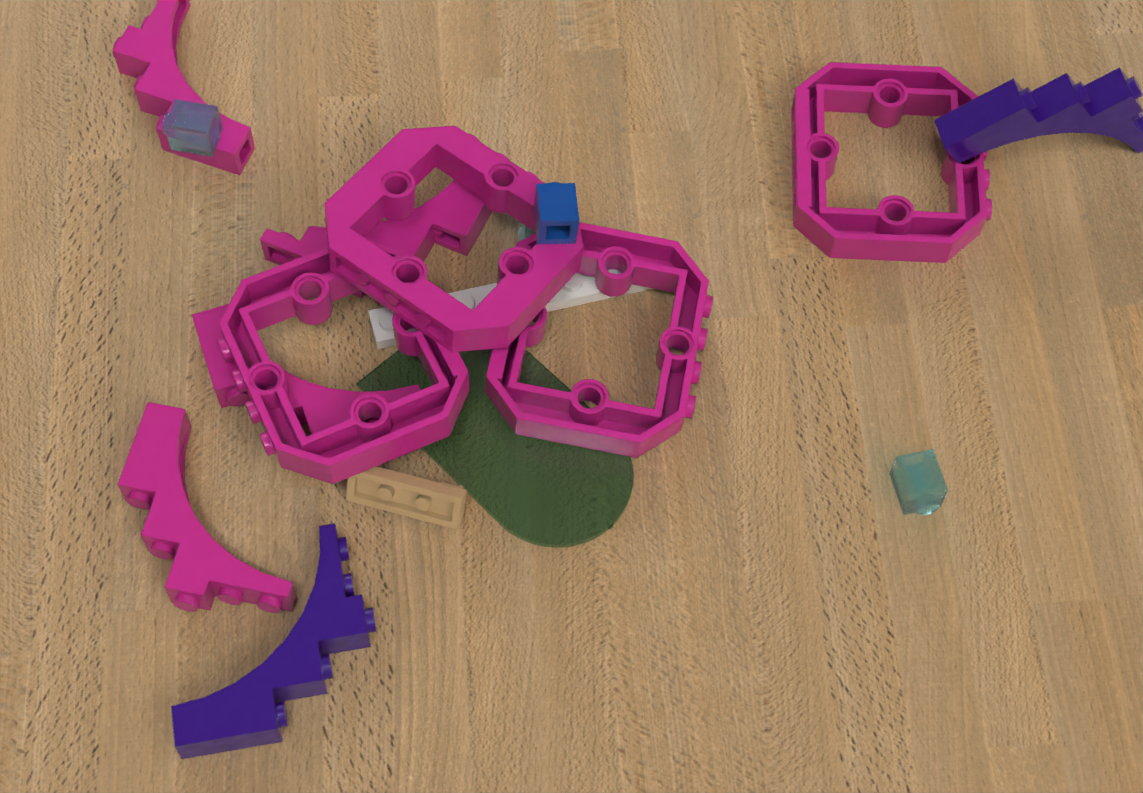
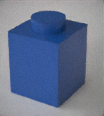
(556, 213)

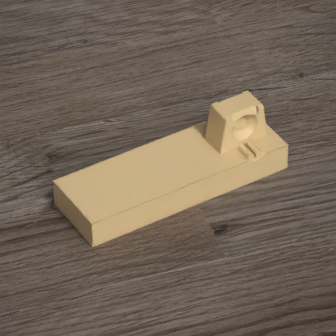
(409, 496)

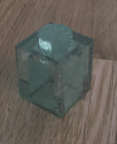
(193, 127)
(918, 482)

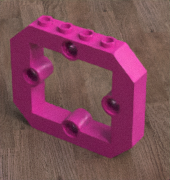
(387, 191)
(869, 234)
(612, 424)
(352, 444)

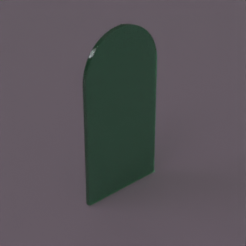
(529, 485)

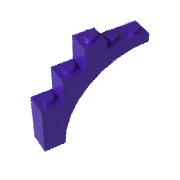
(1060, 106)
(254, 706)

